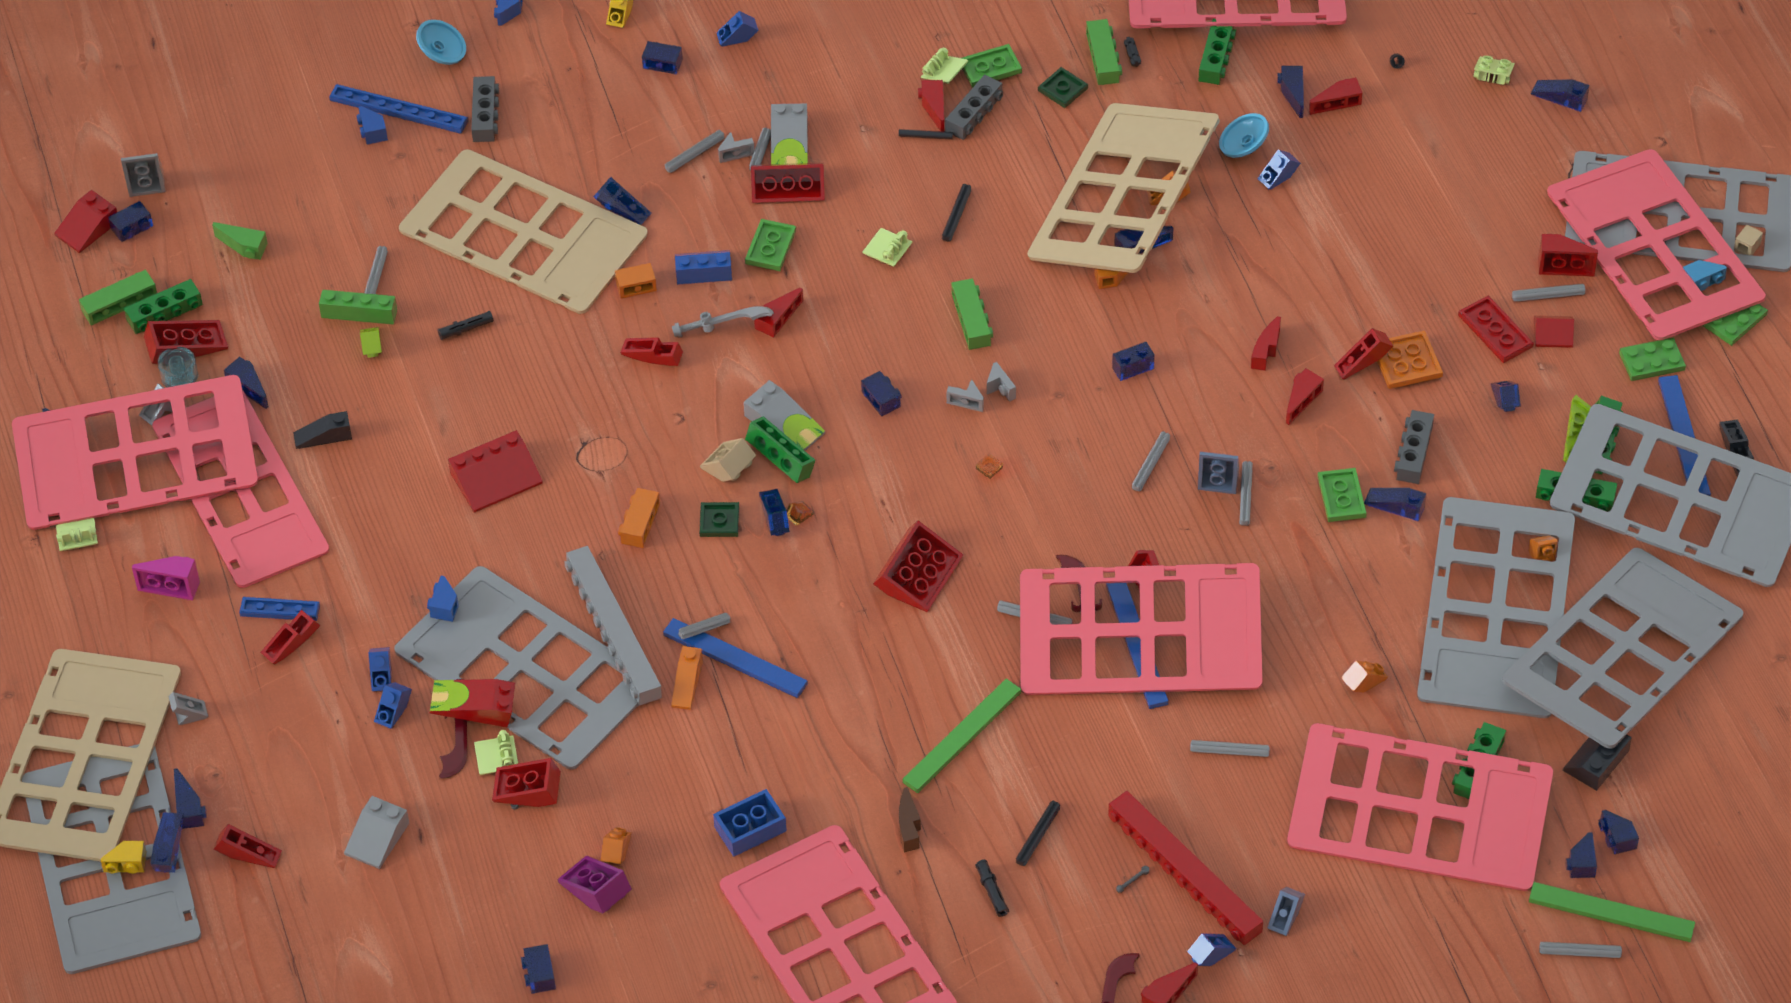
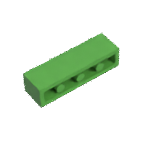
(1103, 51)
(117, 296)
(358, 307)
(971, 313)

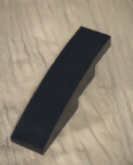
(1735, 439)

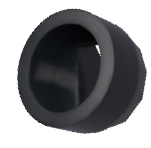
(1400, 59)

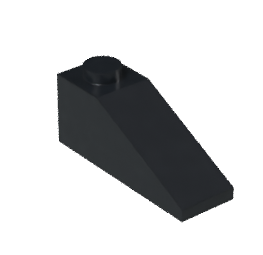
(323, 431)

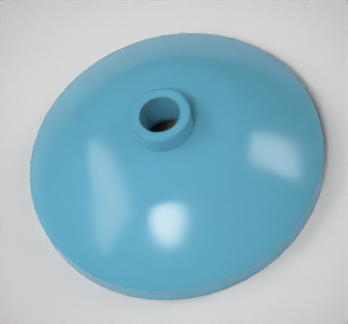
(441, 42)
(1244, 135)

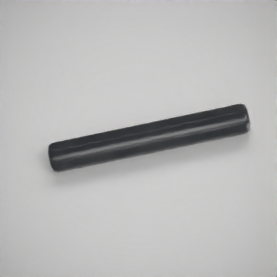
(956, 212)
(1037, 833)

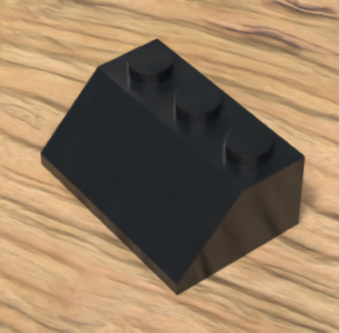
(1595, 762)

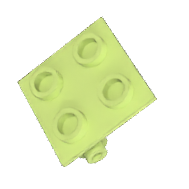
(943, 66)
(1501, 68)
(888, 246)
(76, 534)
(495, 753)

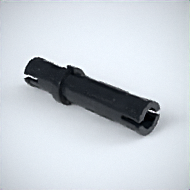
(457, 328)
(988, 880)

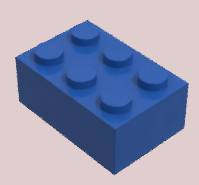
(749, 822)

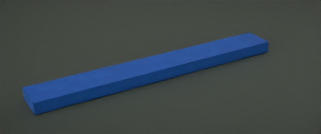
(399, 108)
(1680, 423)
(1127, 613)
(739, 660)

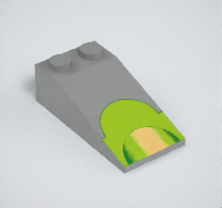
(789, 133)
(783, 413)

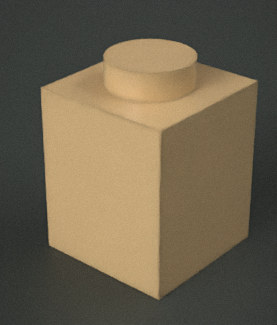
(1748, 240)

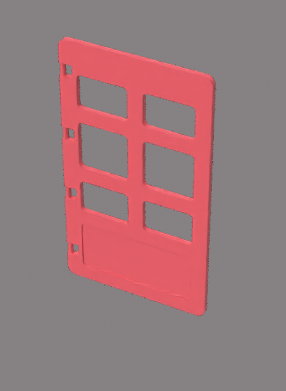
(1184, 14)
(1625, 192)
(59, 466)
(1219, 629)
(1499, 823)
(798, 885)

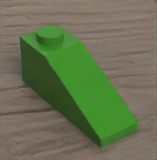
(245, 241)

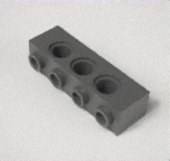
(974, 107)
(484, 109)
(1415, 446)

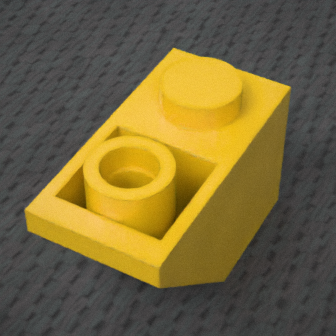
(619, 12)
(125, 857)

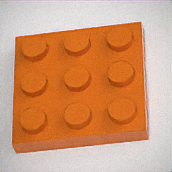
(1410, 361)

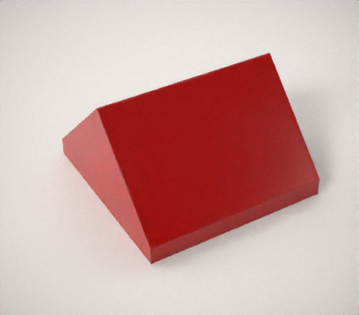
(1554, 331)

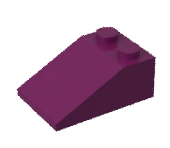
(596, 883)

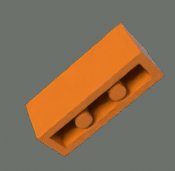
(639, 517)

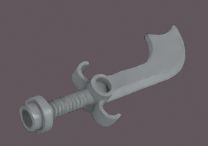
(708, 322)

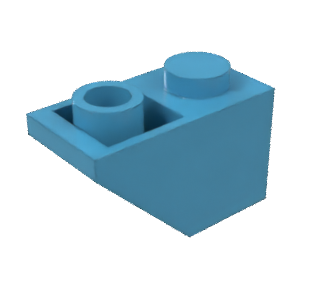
(1705, 273)

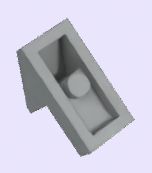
(733, 150)
(1000, 381)
(967, 398)
(155, 411)
(187, 708)

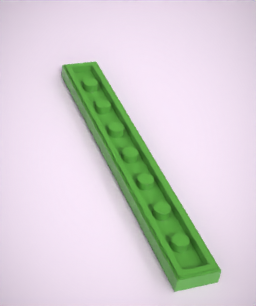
(961, 736)
(1612, 912)

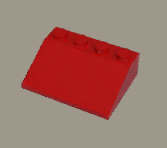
(494, 471)
(918, 567)

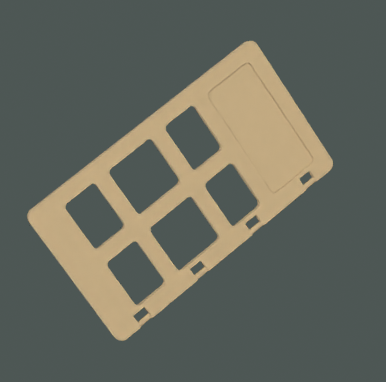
(1140, 135)
(579, 263)
(102, 691)

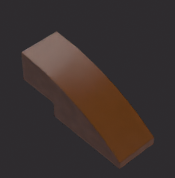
(908, 822)

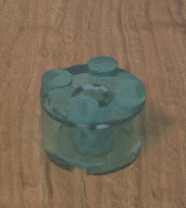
(177, 367)

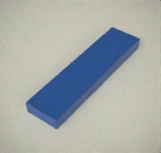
(277, 608)

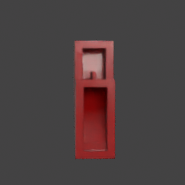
(1266, 345)
(652, 351)
(290, 637)

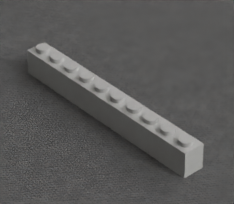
(613, 626)

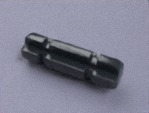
(1132, 51)

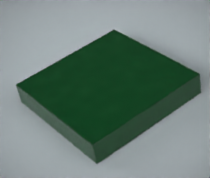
(1062, 87)
(719, 519)

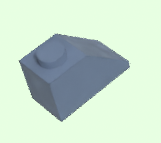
(1286, 910)

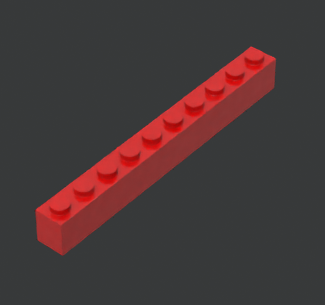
(1185, 868)

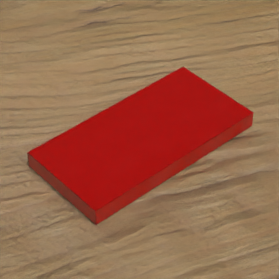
(1495, 329)

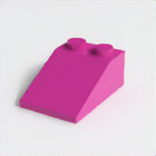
(168, 577)

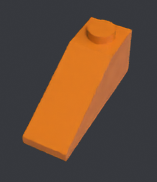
(687, 677)

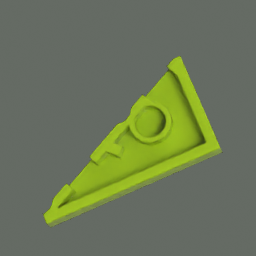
(1578, 414)

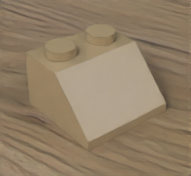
(729, 460)

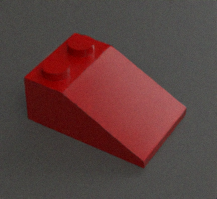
(86, 221)
(1566, 257)
(527, 783)

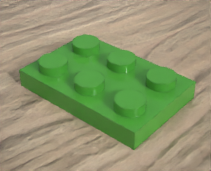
(995, 63)
(770, 245)
(1736, 325)
(1652, 359)
(1341, 494)

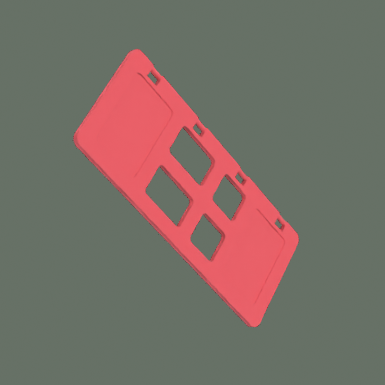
(267, 540)

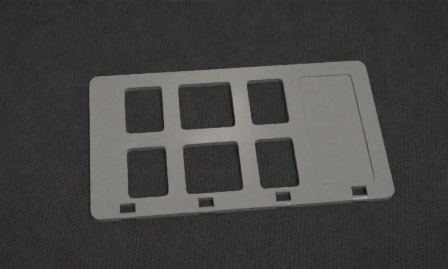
(1776, 221)
(1753, 521)
(1661, 600)
(484, 613)
(1472, 671)
(125, 921)

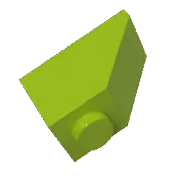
(371, 341)

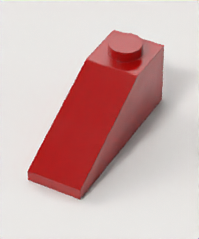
(1338, 96)
(933, 100)
(783, 309)
(1364, 353)
(1305, 389)
(245, 847)
(1171, 986)

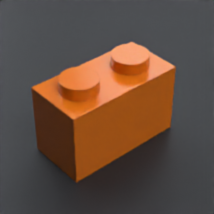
(635, 280)

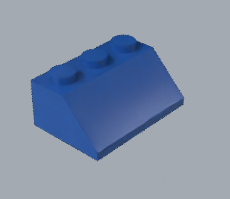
(703, 267)

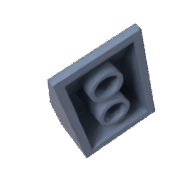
(1218, 472)

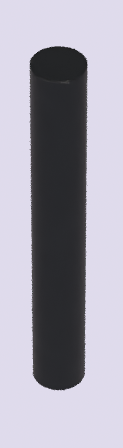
(925, 134)

